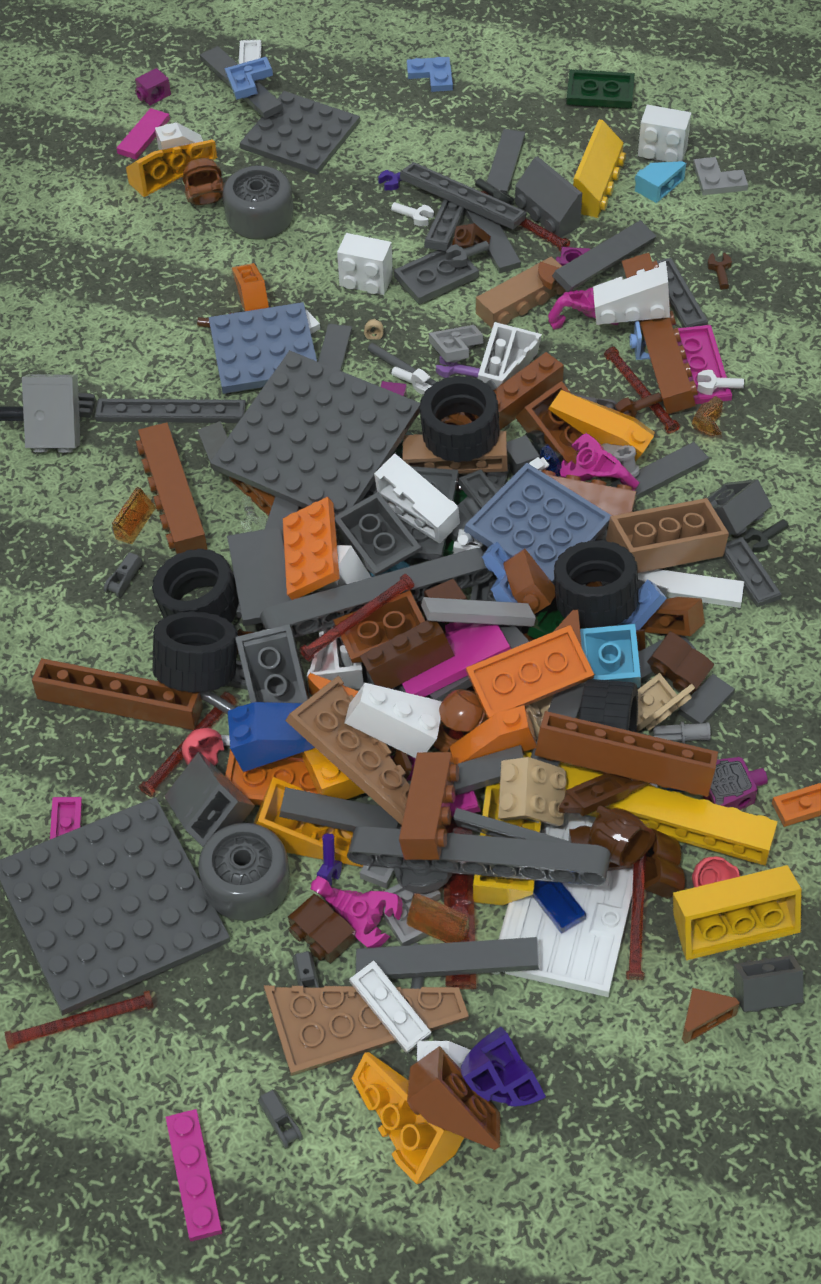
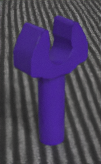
(391, 178)
(330, 868)

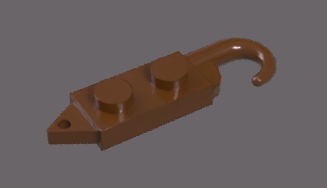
(598, 792)

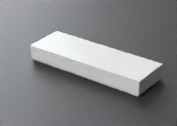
(390, 1006)

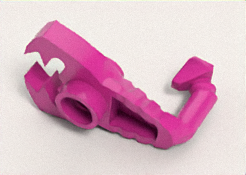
(576, 299)
(596, 462)
(361, 910)

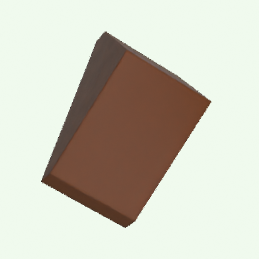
(706, 1012)

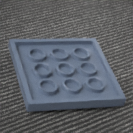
(255, 343)
(537, 516)

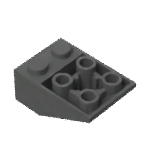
(206, 800)

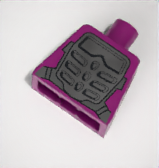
(734, 784)

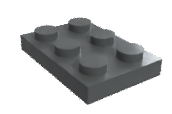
(433, 276)

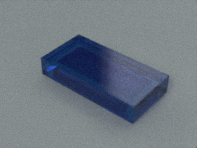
(558, 904)

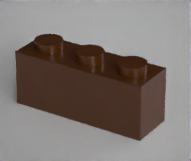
(407, 655)

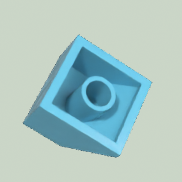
(612, 652)

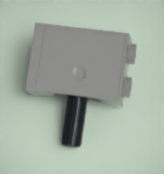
(48, 412)

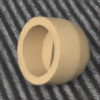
(377, 330)

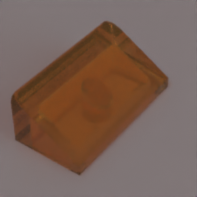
(133, 516)
(437, 920)

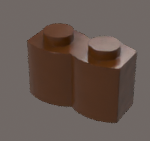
(680, 663)
(663, 866)
(321, 928)

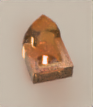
(707, 415)

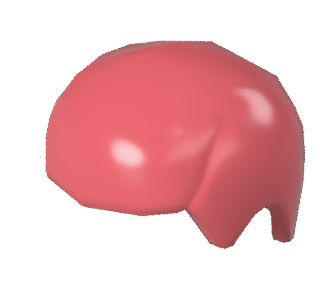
(206, 742)
(713, 870)

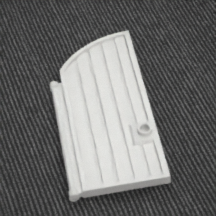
(589, 951)

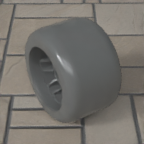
(258, 202)
(244, 871)

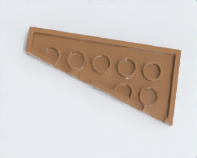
(350, 750)
(337, 1023)

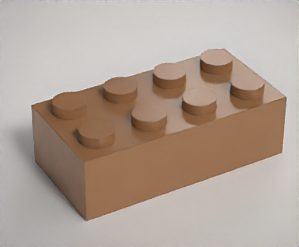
(670, 534)

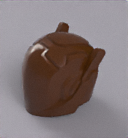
(621, 834)

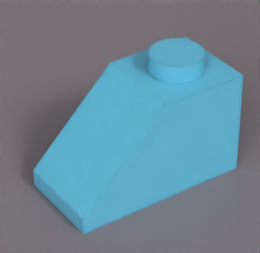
(659, 179)

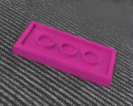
(703, 355)
(469, 647)

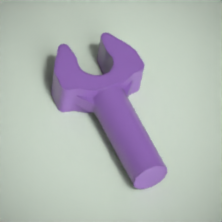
(446, 371)

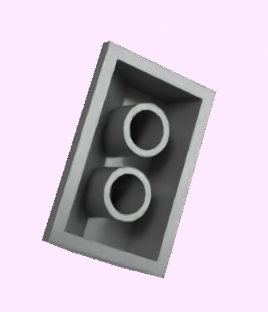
(549, 198)

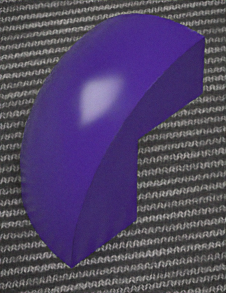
(499, 1073)

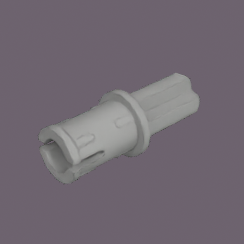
(683, 732)

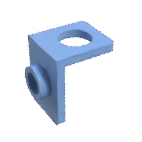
(637, 343)

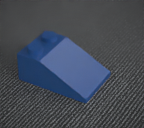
(262, 735)

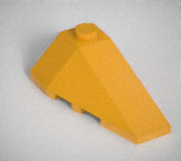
(166, 165)
(602, 422)
(327, 777)
(299, 836)
(418, 1144)

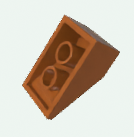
(556, 431)
(381, 626)
(449, 1103)

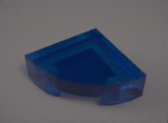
(552, 459)

